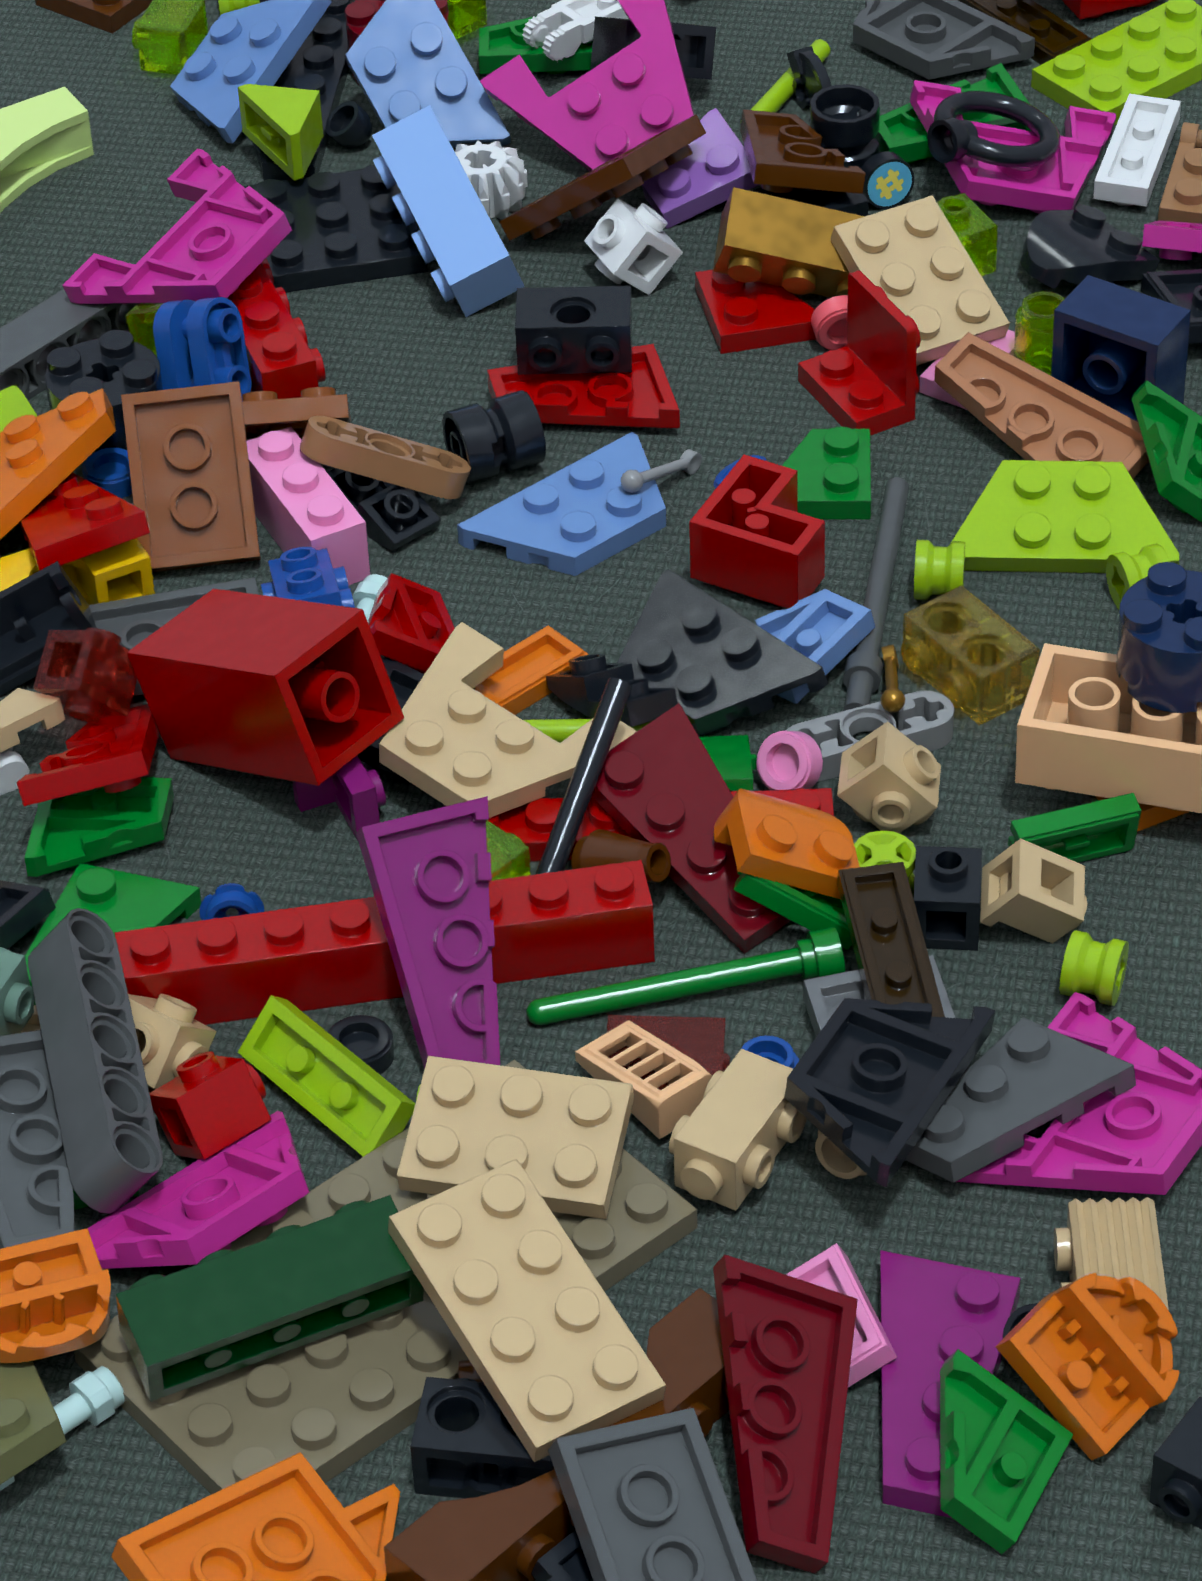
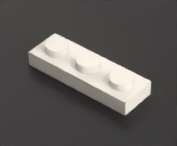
(1137, 150)

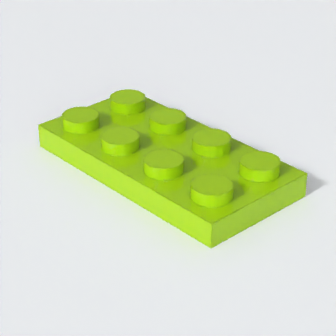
(1144, 56)

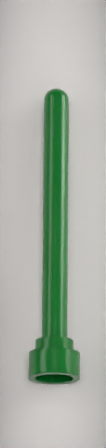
(812, 958)

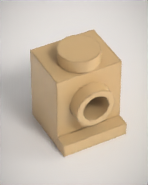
(1033, 891)

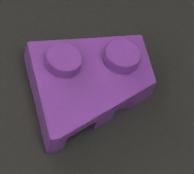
(702, 177)

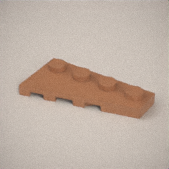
(1036, 411)

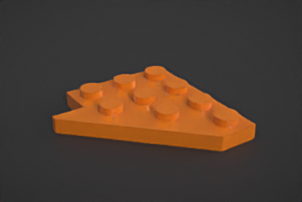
(46, 449)
(266, 1529)

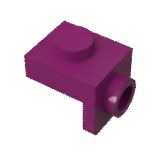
(353, 790)

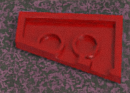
(604, 399)
(98, 755)

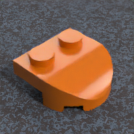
(786, 842)
(52, 1297)
(1096, 1356)

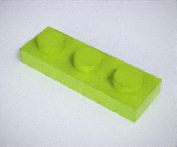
(325, 1077)

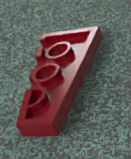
(671, 793)
(787, 1403)

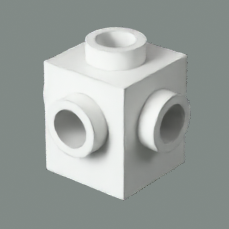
(633, 246)

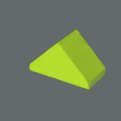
(283, 124)

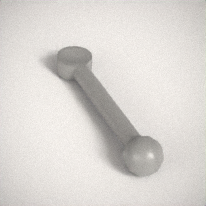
(689, 462)

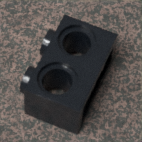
(693, 43)
(466, 1443)

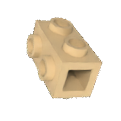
(735, 1131)

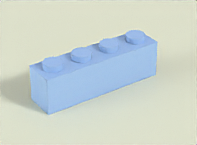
(447, 212)

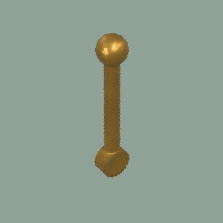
(892, 698)

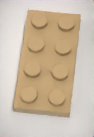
(525, 1308)

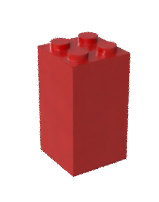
(266, 685)

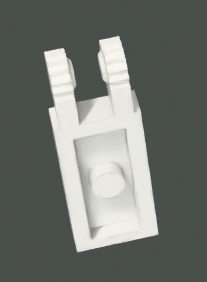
(567, 25)

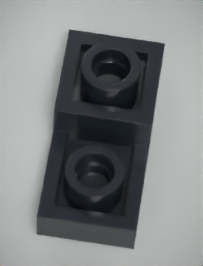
(390, 511)
(586, 681)

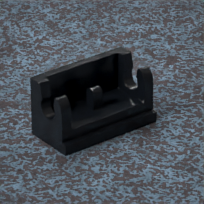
(27, 614)

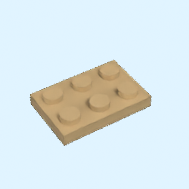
(924, 273)
(484, 1115)

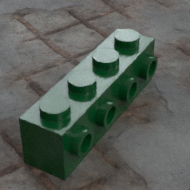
(265, 1298)

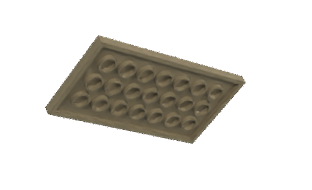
(368, 1381)

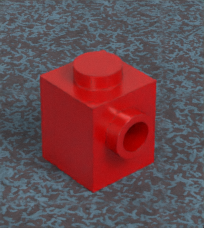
(210, 1104)

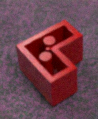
(755, 538)

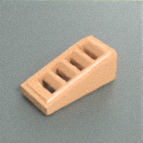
(652, 1107)

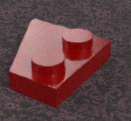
(751, 313)
(409, 622)

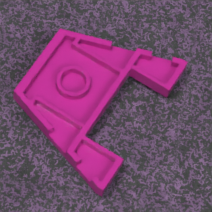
(612, 104)
(1037, 188)
(201, 254)
(1120, 1141)

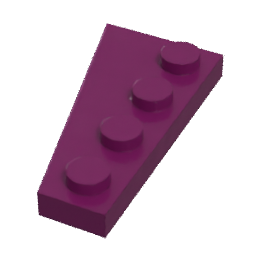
(435, 911)
(927, 1316)

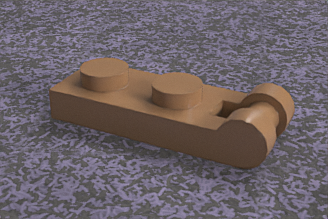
(1184, 185)

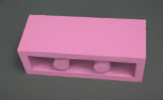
(304, 504)

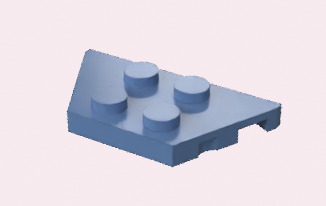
(243, 49)
(414, 61)
(575, 513)

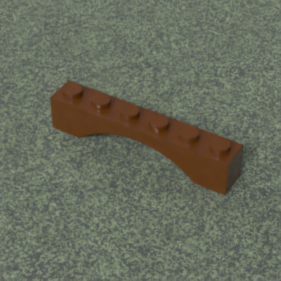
(512, 1528)

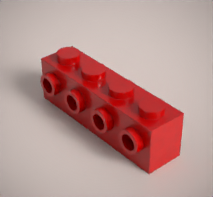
(275, 340)

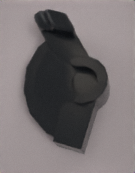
(808, 75)

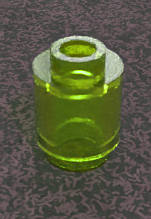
(1035, 329)

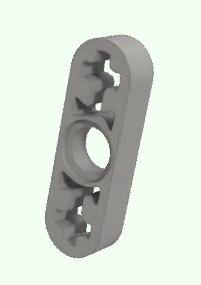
(924, 719)

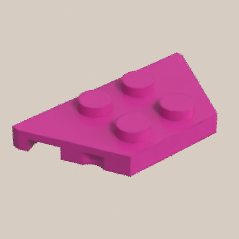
(206, 1203)

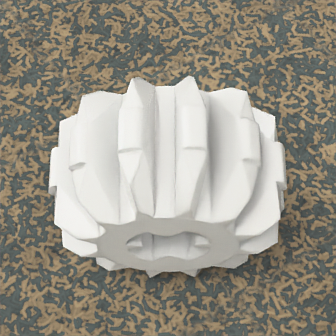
(495, 176)

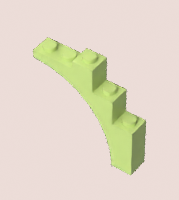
(40, 139)

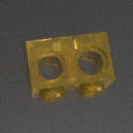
(969, 654)

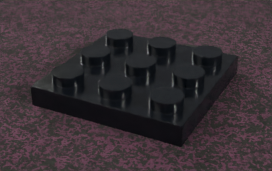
(340, 231)

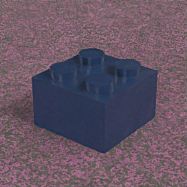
(1118, 339)

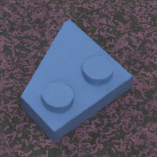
(820, 628)

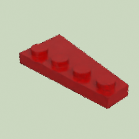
(79, 522)

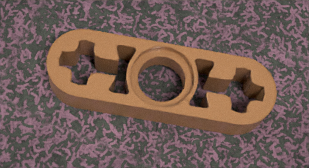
(385, 457)

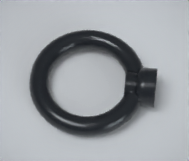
(954, 138)

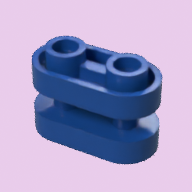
(201, 344)

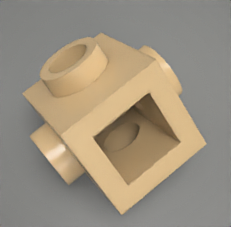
(889, 780)
(167, 1036)

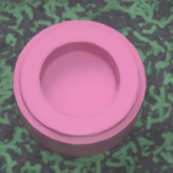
(789, 761)

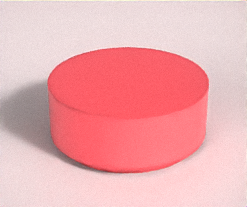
(830, 322)

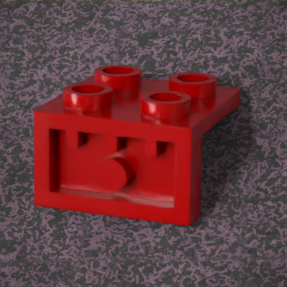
(875, 375)

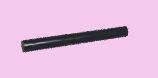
(585, 776)

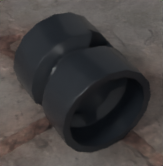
(847, 121)
(501, 435)

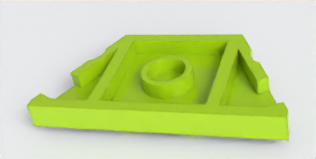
(1059, 518)

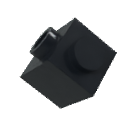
(948, 896)

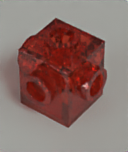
(87, 673)

